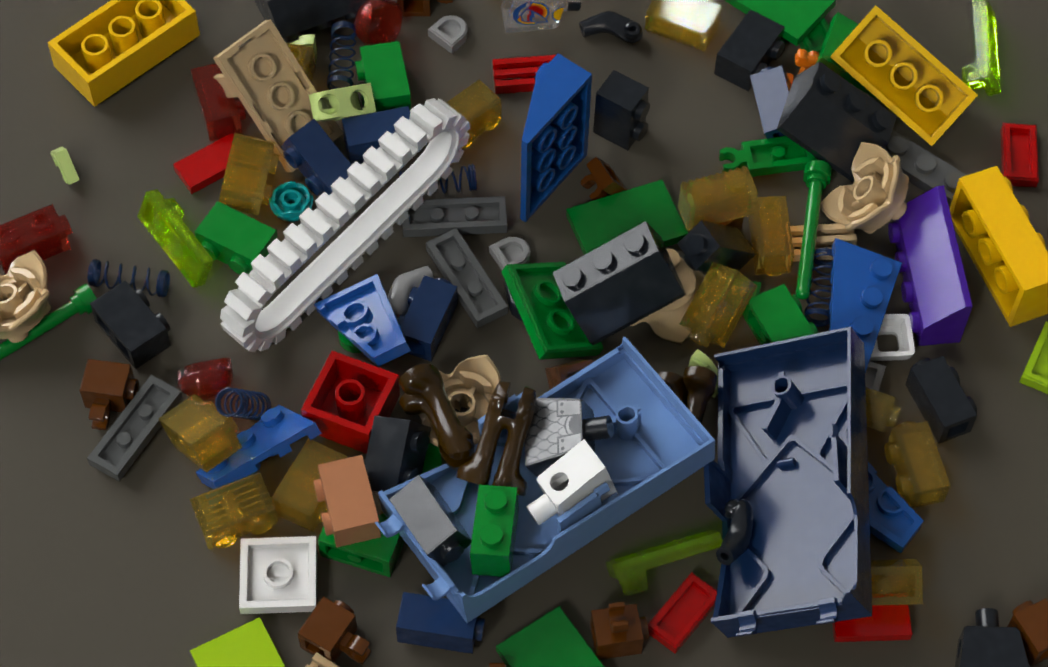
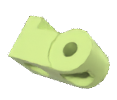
(341, 103)

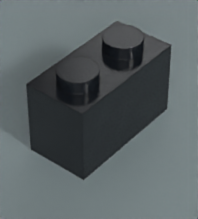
(749, 49)
(621, 110)
(131, 324)
(395, 452)

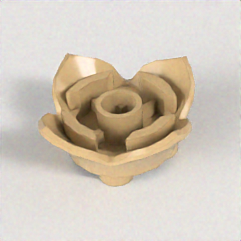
(874, 195)
(23, 297)
(667, 320)
(469, 387)

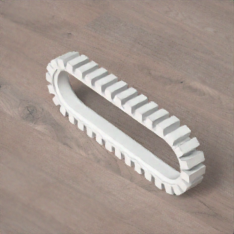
(259, 328)

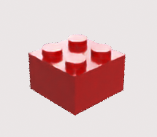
(348, 399)

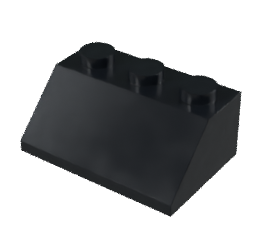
(296, 16)
(833, 118)
(619, 283)

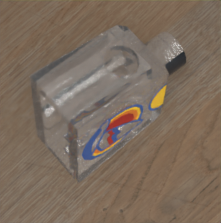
(535, 14)

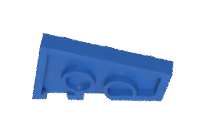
(366, 320)
(264, 439)

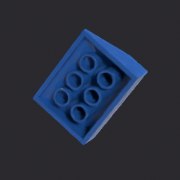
(554, 130)

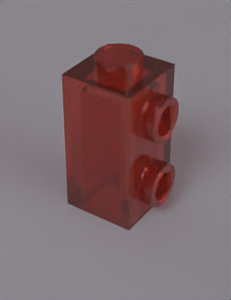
(220, 114)
(35, 231)

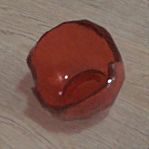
(378, 21)
(206, 378)

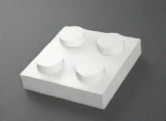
(278, 575)

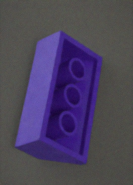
(931, 269)

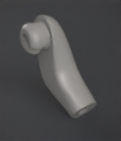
(402, 287)

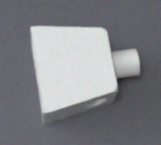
(569, 482)

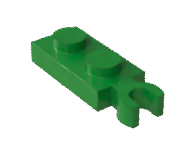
(766, 156)

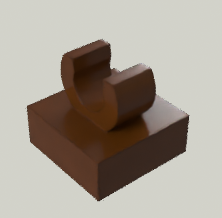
(604, 177)

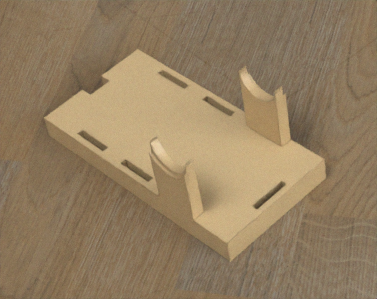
(267, 86)

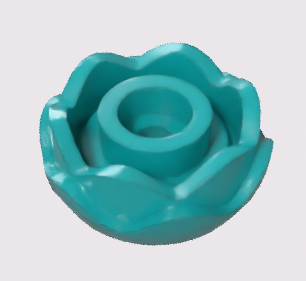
(290, 192)

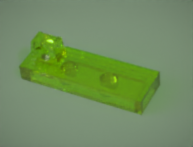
(985, 71)
(165, 224)
(632, 568)

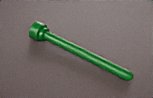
(816, 176)
(78, 303)

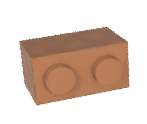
(348, 501)

